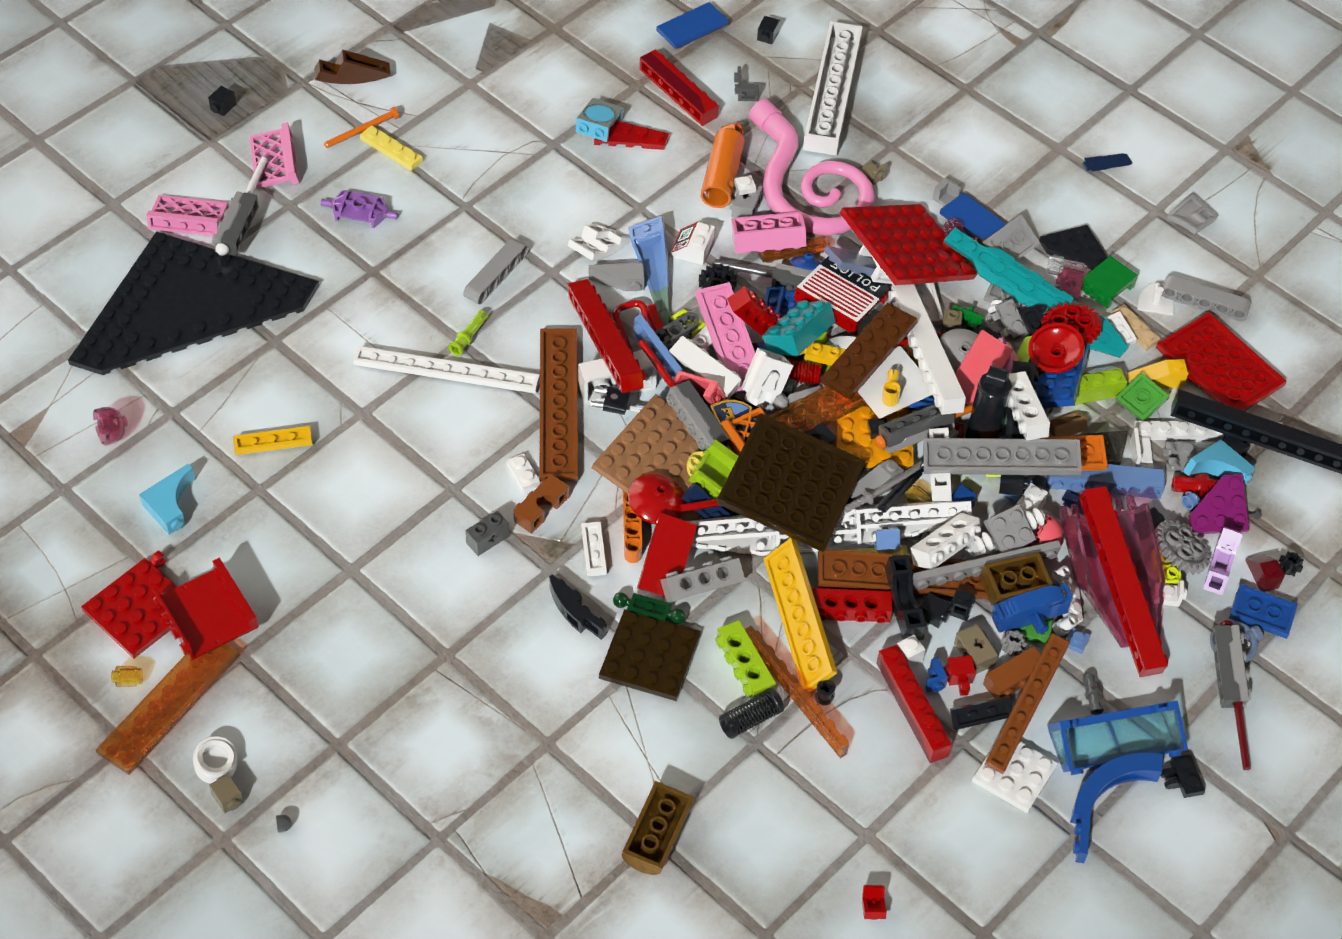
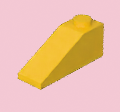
(1164, 373)

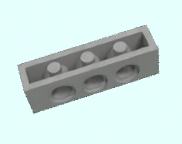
(672, 583)

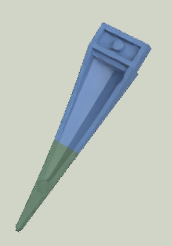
(651, 249)

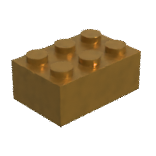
(1014, 577)

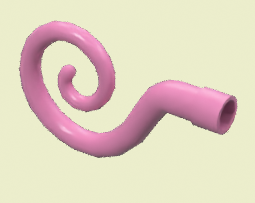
(771, 121)

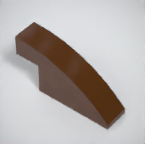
(351, 69)

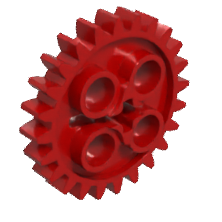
(1079, 317)

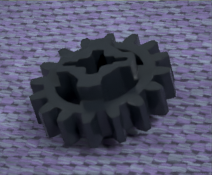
(717, 276)

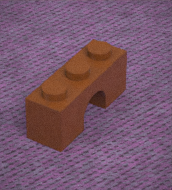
(550, 492)

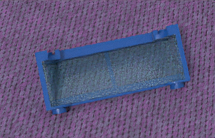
(1103, 737)

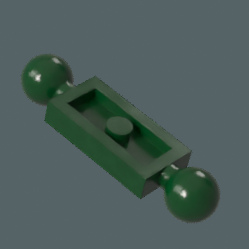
(649, 607)

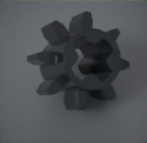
(1291, 563)

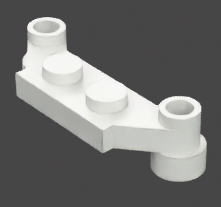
(1070, 619)

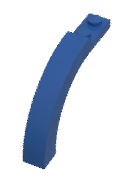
(1114, 772)

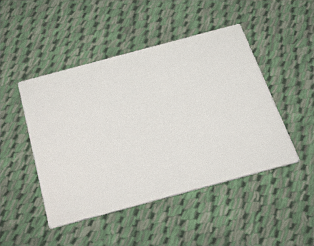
(910, 380)

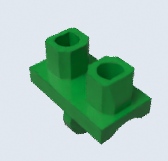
(970, 318)

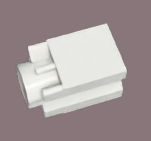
(766, 377)

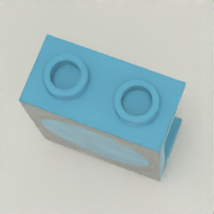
(598, 118)

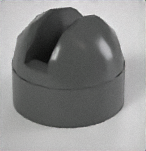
(283, 823)

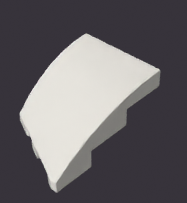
(598, 242)

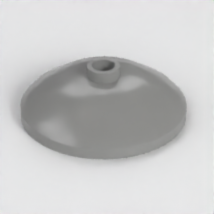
(953, 342)

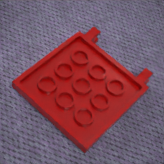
(127, 606)

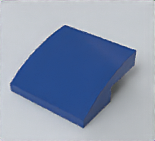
(780, 300)

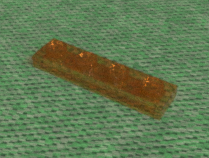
(813, 245)

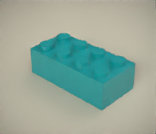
(799, 328)

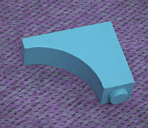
(1219, 461)
(163, 499)

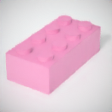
(768, 232)

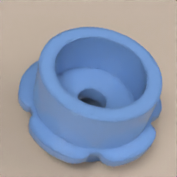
(1190, 500)

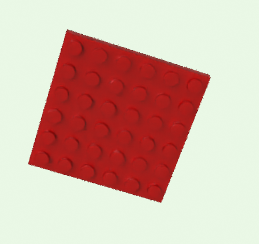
(907, 244)

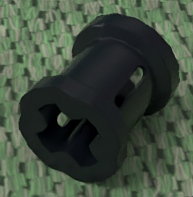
(825, 692)

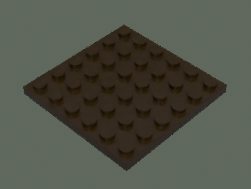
(791, 482)

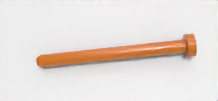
(392, 114)

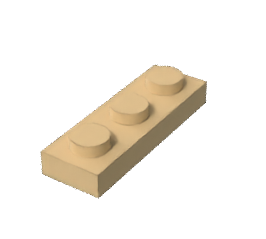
(1145, 336)

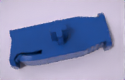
(1032, 608)

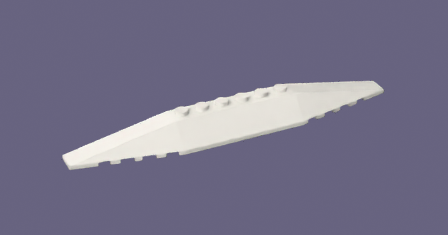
(852, 531)

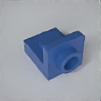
(937, 676)

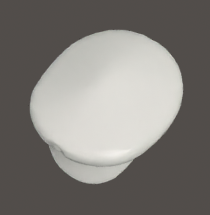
(214, 759)

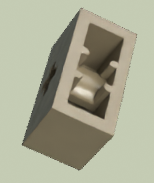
(975, 643)

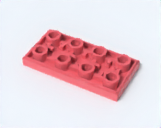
(982, 354)

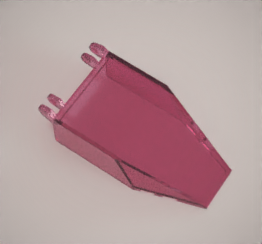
(1088, 571)

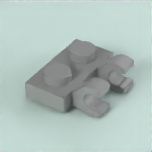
(1010, 318)
(1183, 451)

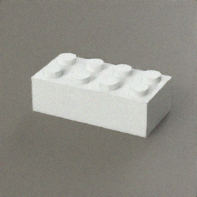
(597, 374)

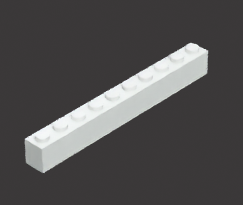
(929, 352)

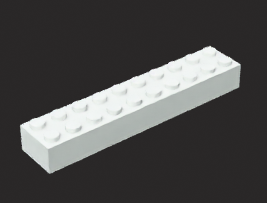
(832, 88)

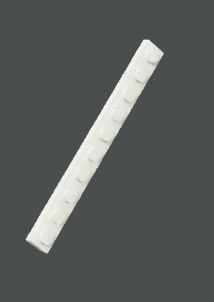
(446, 369)

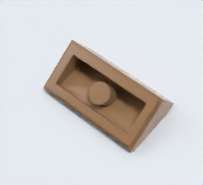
(1068, 424)

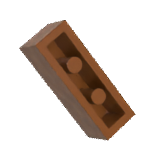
(1012, 674)

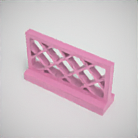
(285, 142)
(186, 222)

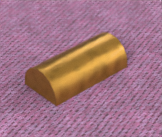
(656, 829)

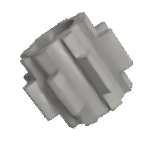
(1013, 643)

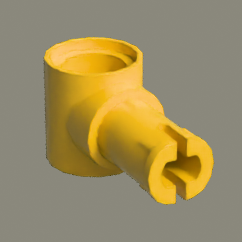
(891, 389)

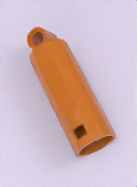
(723, 166)

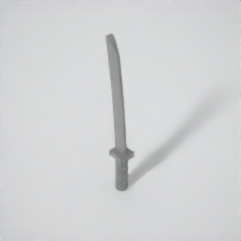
(868, 497)

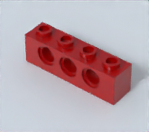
(753, 310)
(860, 601)

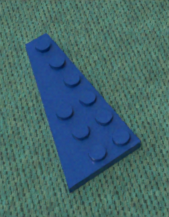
(1061, 388)

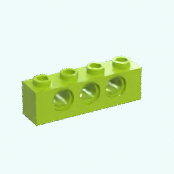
(736, 635)

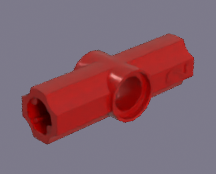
(1199, 484)

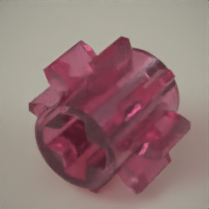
(949, 225)

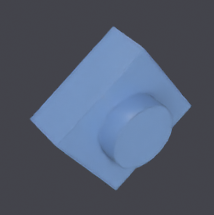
(1078, 640)

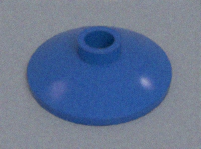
(805, 262)

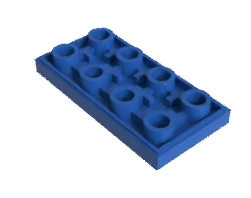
(692, 25)
(976, 219)

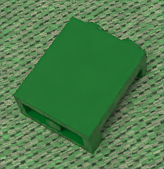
(1108, 281)

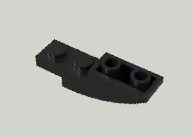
(570, 606)

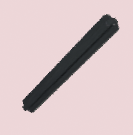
(896, 493)

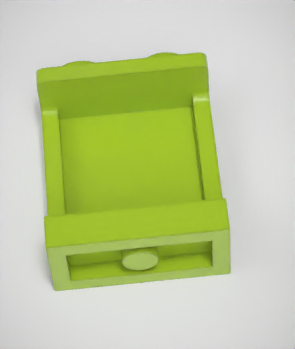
(713, 469)

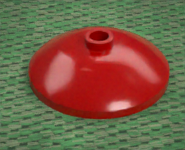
(1056, 339)
(649, 502)

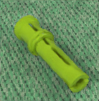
(464, 337)

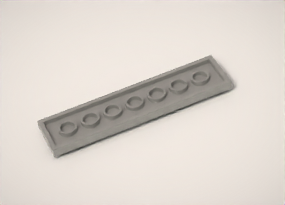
(1002, 456)

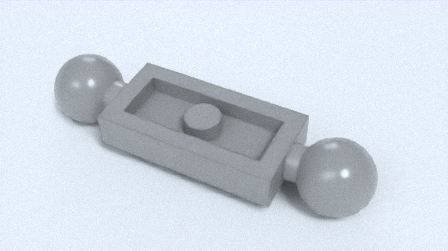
(781, 401)

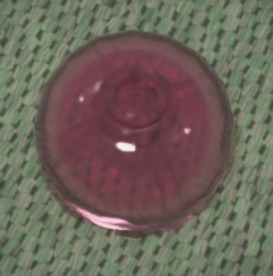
(110, 425)

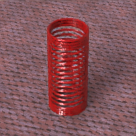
(812, 376)

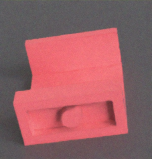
(710, 388)

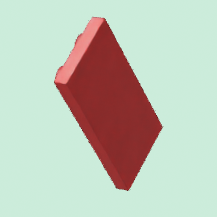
(666, 552)

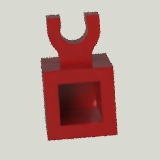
(960, 672)

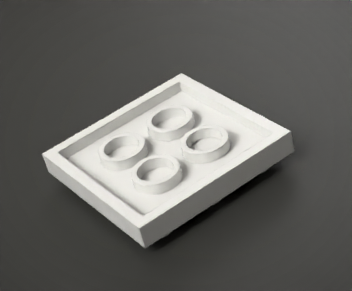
(1022, 779)

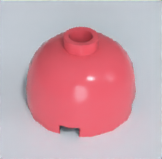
(1049, 532)

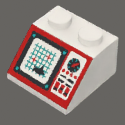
(693, 243)

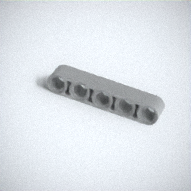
(496, 271)
(1206, 298)

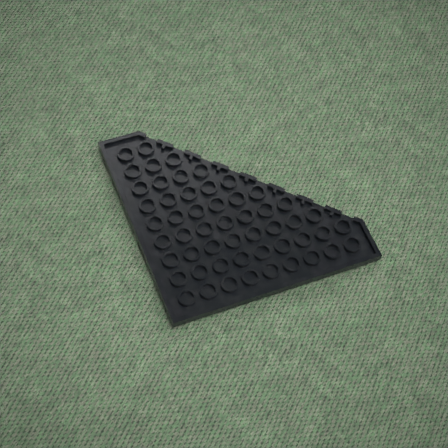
(185, 297)

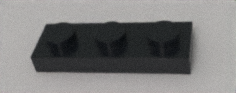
(981, 712)

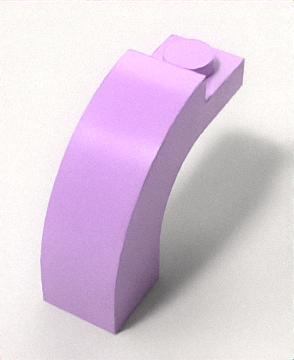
(1222, 561)

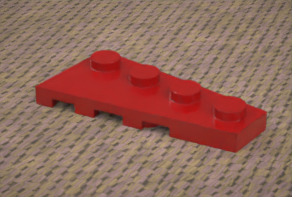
(634, 135)

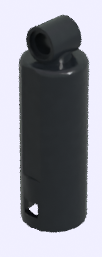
(989, 404)

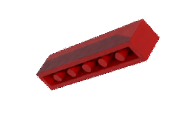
(679, 87)
(914, 704)

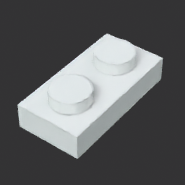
(1121, 326)
(523, 472)

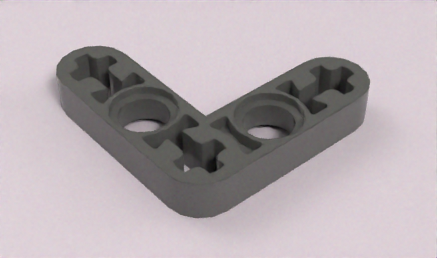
(679, 322)

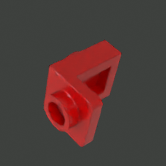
(874, 902)

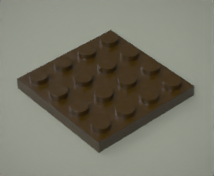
(650, 655)

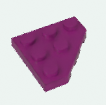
(1221, 508)

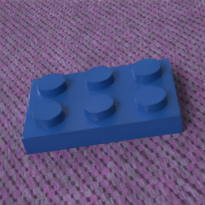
(1264, 610)

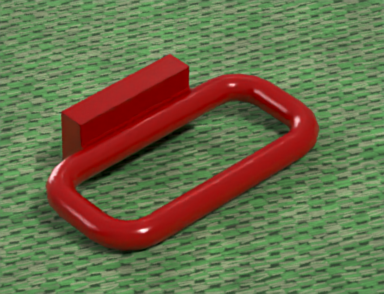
(650, 315)

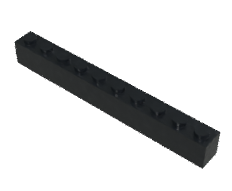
(1257, 430)

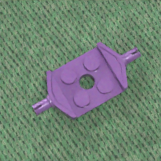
(371, 211)

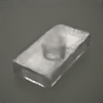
(1056, 265)

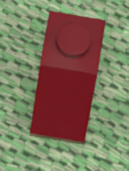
(1266, 572)

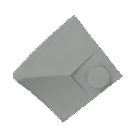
(1192, 215)

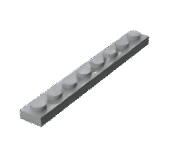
(974, 567)

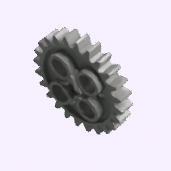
(1182, 547)

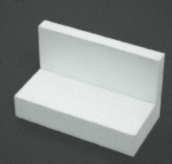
(1140, 450)

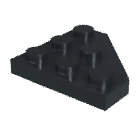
(1075, 245)

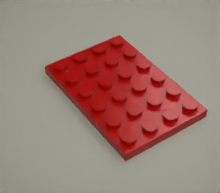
(1221, 363)

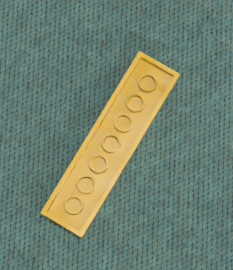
(799, 615)

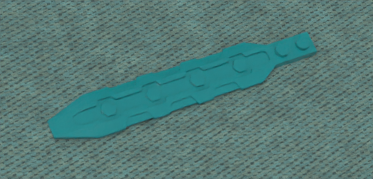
(1027, 286)

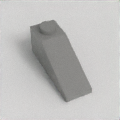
(619, 276)
(877, 477)

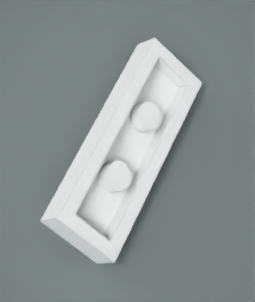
(593, 549)

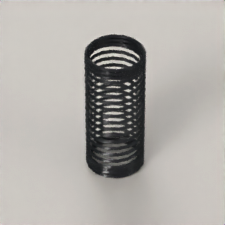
(732, 729)

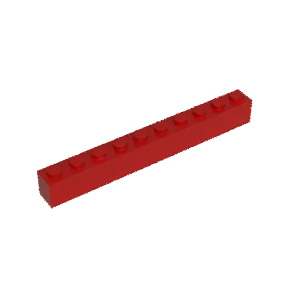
(605, 336)
(1123, 582)

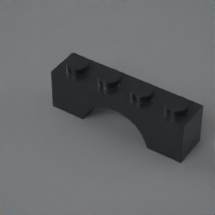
(909, 615)

